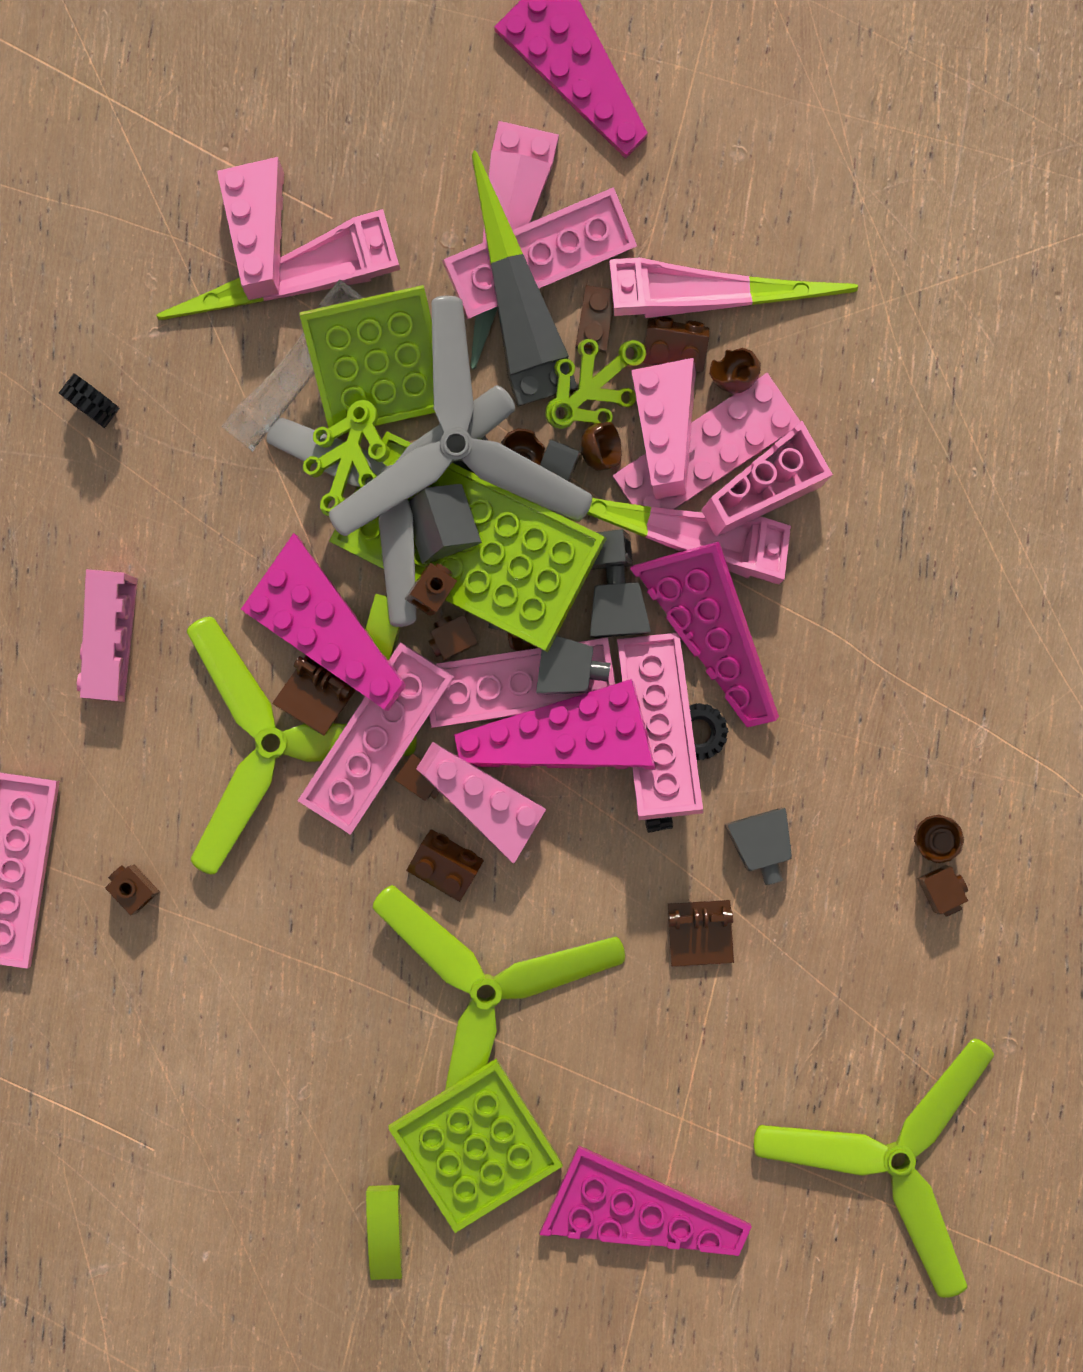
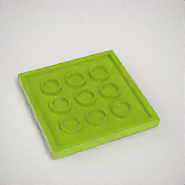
(373, 353)
(475, 1145)

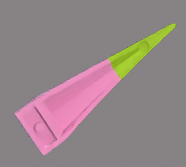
(348, 253)
(671, 289)
(749, 550)

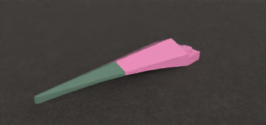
(518, 174)

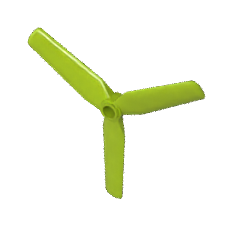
(255, 715)
(461, 969)
(865, 1156)

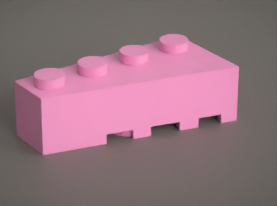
(254, 219)
(665, 415)
(774, 479)
(106, 634)
(490, 805)

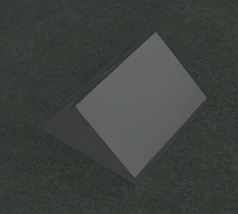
(442, 522)

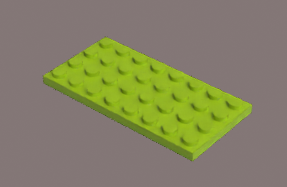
(521, 571)

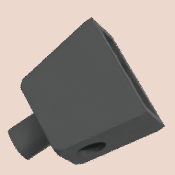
(560, 459)
(615, 551)
(618, 607)
(568, 668)
(762, 842)

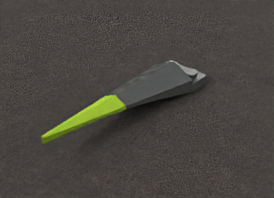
(525, 323)

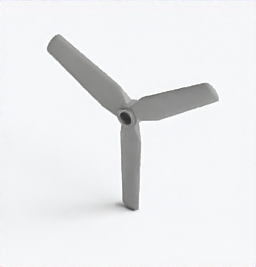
(485, 458)
(396, 523)

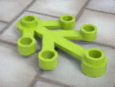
(590, 386)
(347, 452)

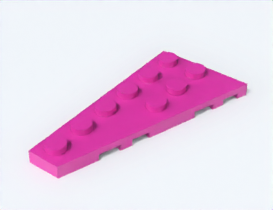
(568, 55)
(313, 617)
(708, 617)
(578, 732)
(626, 1207)

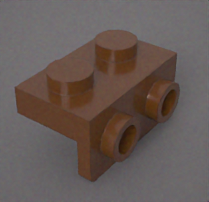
(675, 341)
(445, 865)

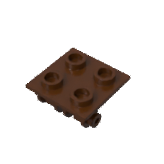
(314, 695)
(700, 933)

